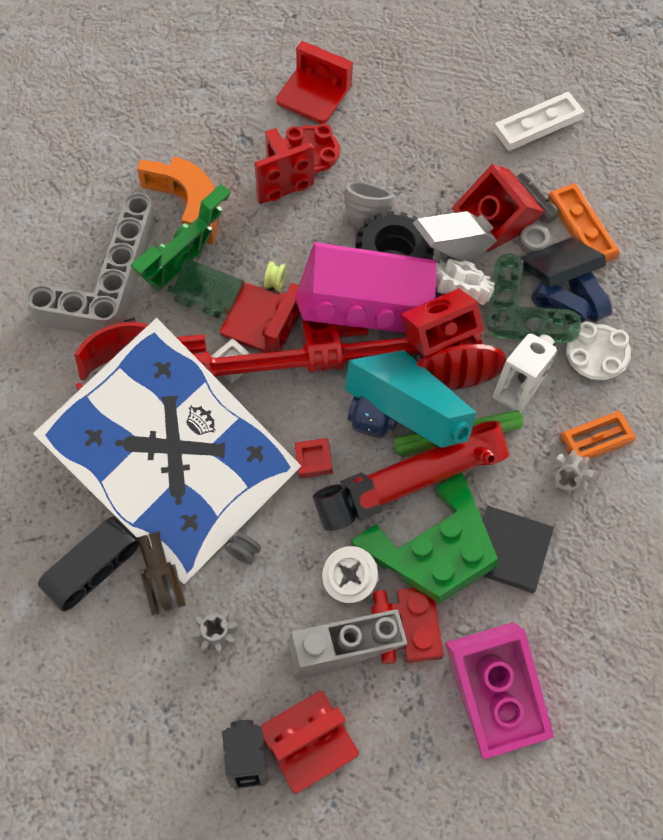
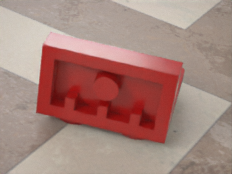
(262, 318)

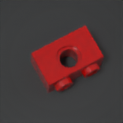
(442, 322)

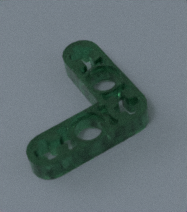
(517, 316)

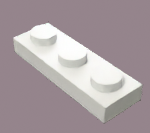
(538, 121)

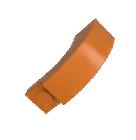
(181, 180)

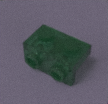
(207, 288)

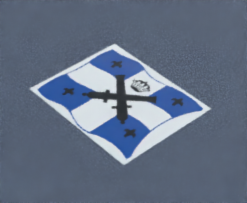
(168, 448)

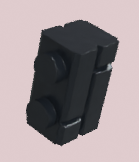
(245, 755)

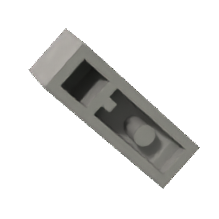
(457, 234)

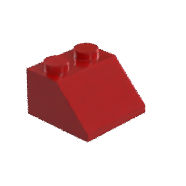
(502, 202)

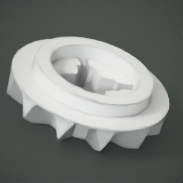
(334, 577)

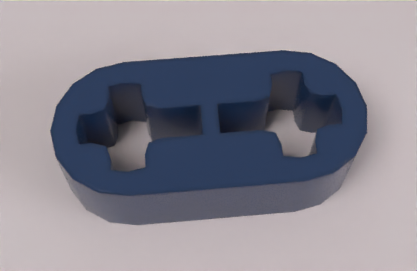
(589, 288)
(560, 298)

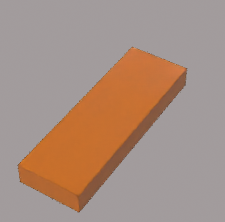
(582, 220)

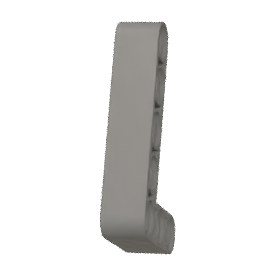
(134, 221)

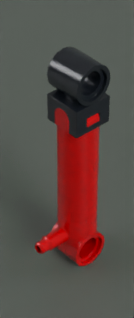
(365, 494)

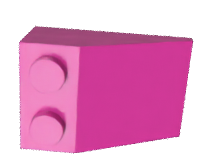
(500, 689)

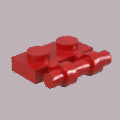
(419, 624)

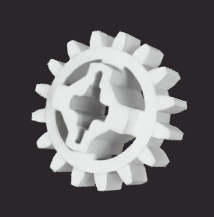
(463, 275)

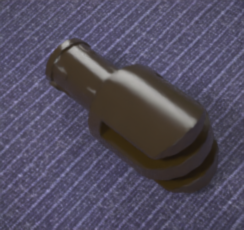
(156, 568)

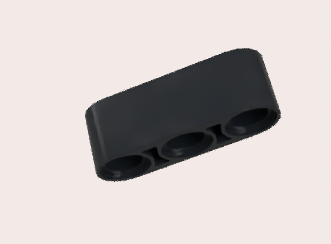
(88, 564)

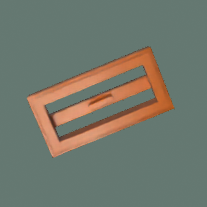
(628, 438)

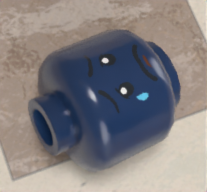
(369, 419)

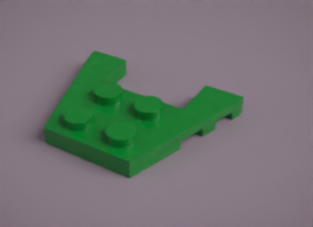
(164, 263)
(443, 556)

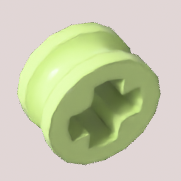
(275, 276)

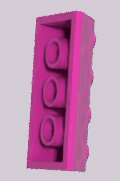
(363, 287)

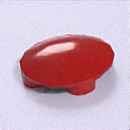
(324, 143)

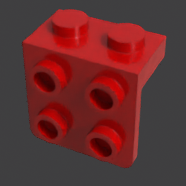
(316, 84)

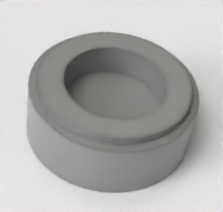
(534, 238)

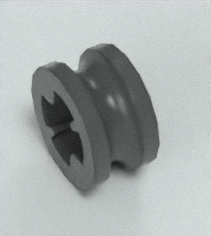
(243, 548)

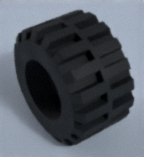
(393, 233)

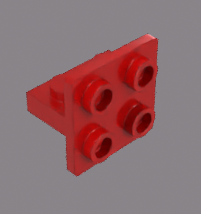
(283, 168)
(309, 741)

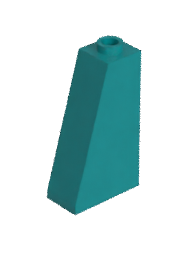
(411, 397)

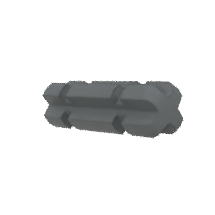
(550, 209)

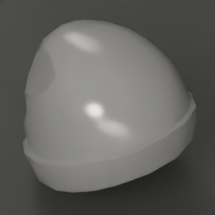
(365, 202)

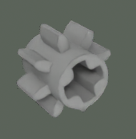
(574, 480)
(213, 622)

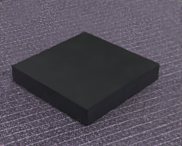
(563, 261)
(519, 546)

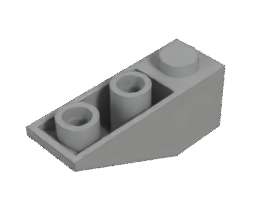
(344, 643)

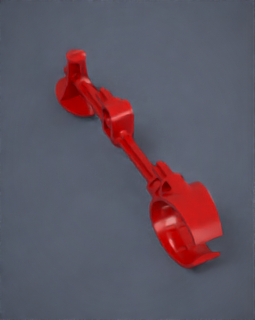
(456, 366)

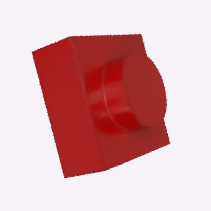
(314, 458)

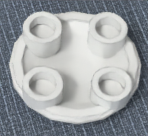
(599, 351)

